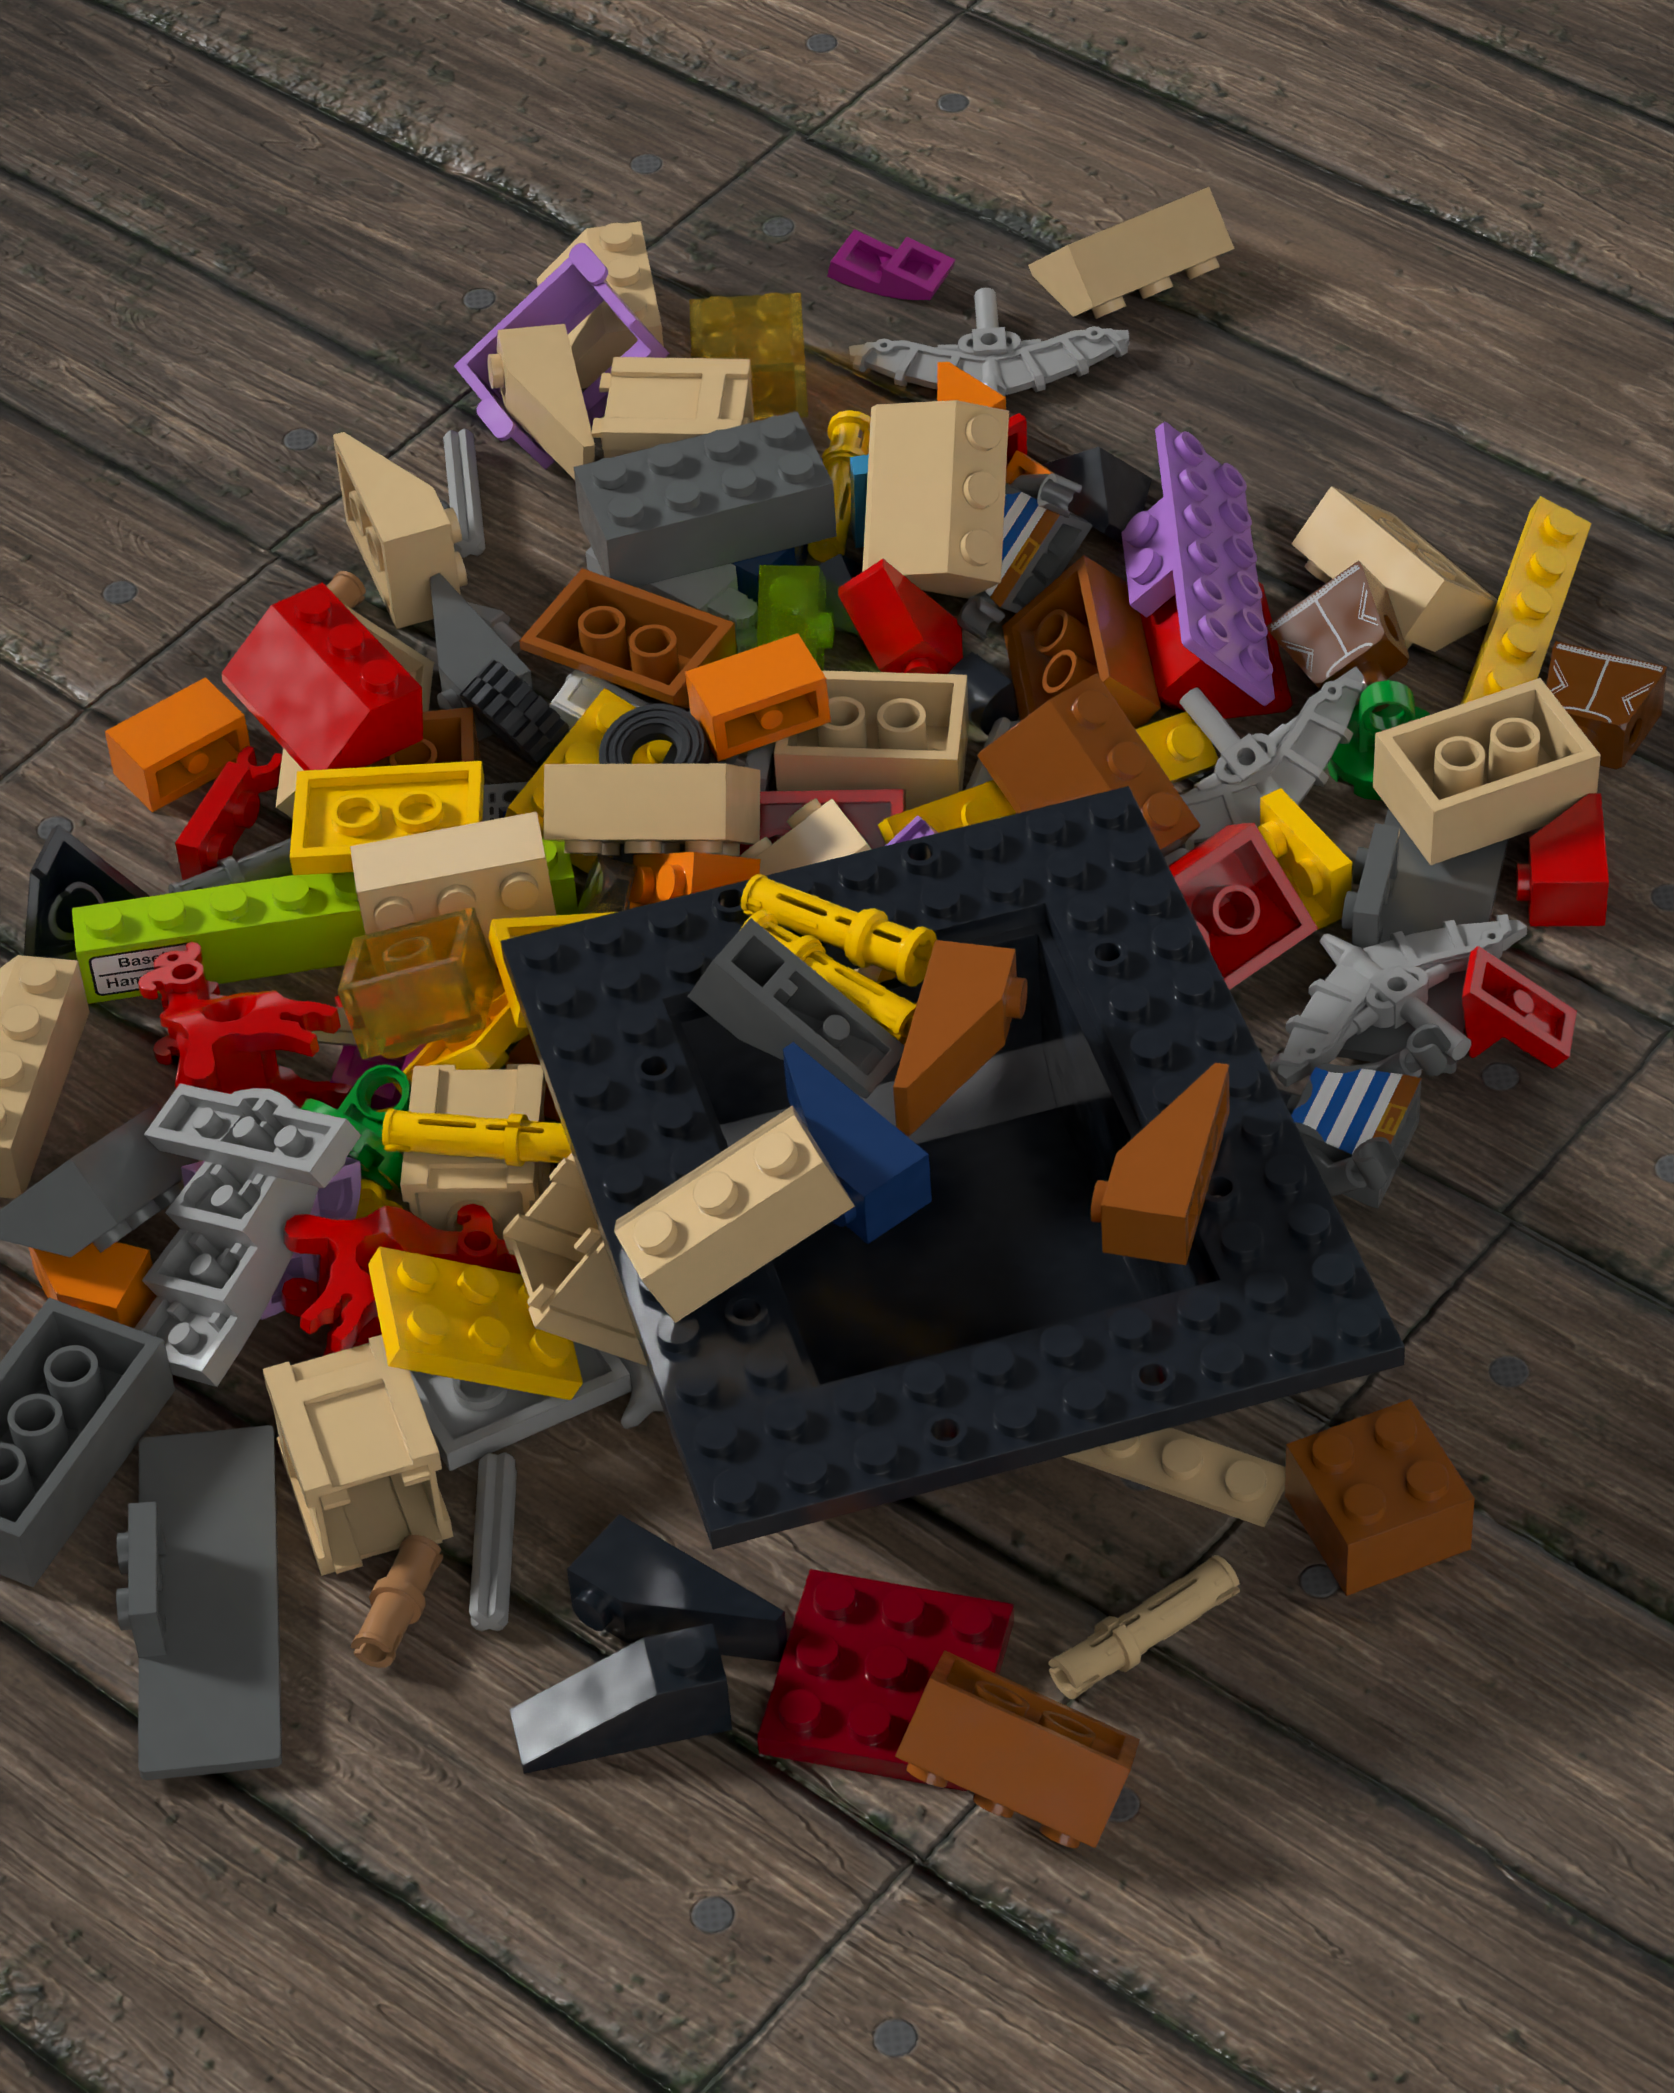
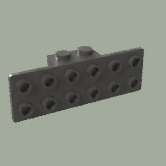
(1412, 896)
(205, 1602)

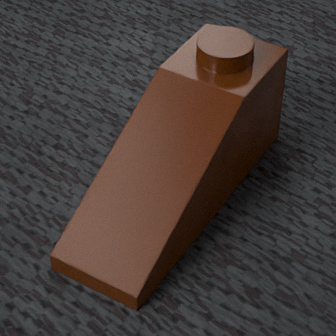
(956, 1025)
(1164, 1174)

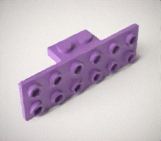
(1202, 551)

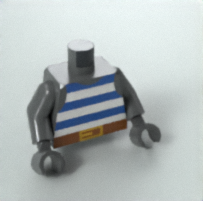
(1036, 547)
(1365, 1115)

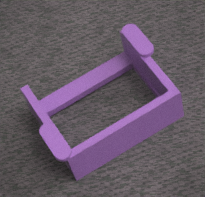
(561, 298)

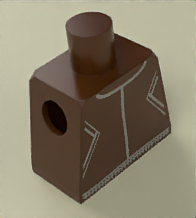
(1344, 628)
(1608, 698)

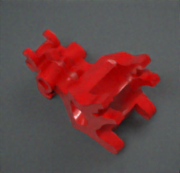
(233, 1038)
(344, 1248)

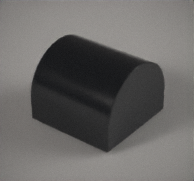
(989, 692)

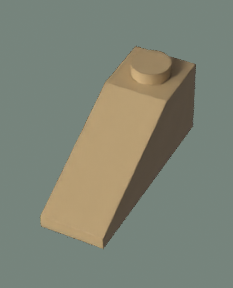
(544, 391)

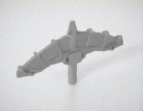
(1006, 360)
(1258, 764)
(1385, 989)

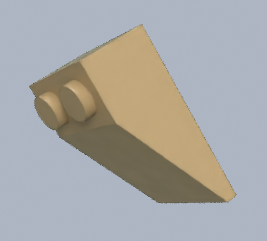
(398, 530)

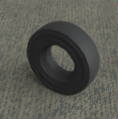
(651, 724)

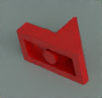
(1511, 1006)

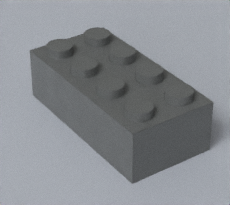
(706, 501)
(70, 1415)

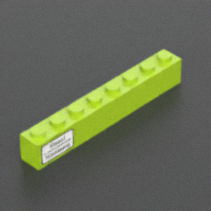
(242, 928)

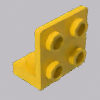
(1307, 856)

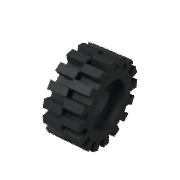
(515, 713)

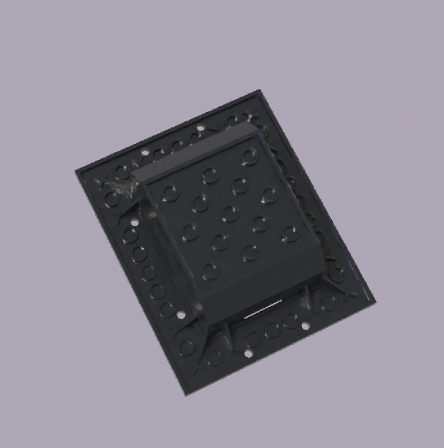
(990, 1314)

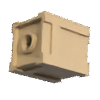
(671, 401)
(444, 1183)
(570, 1270)
(357, 1454)

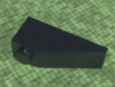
(649, 1588)
(630, 1701)

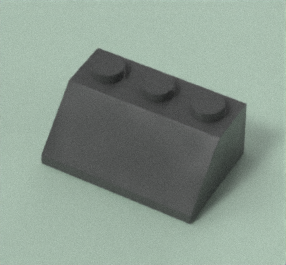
(97, 1193)

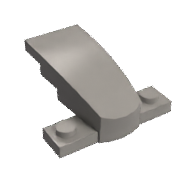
(230, 1247)

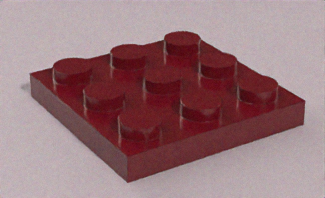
(862, 1665)

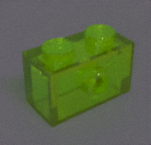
(793, 603)

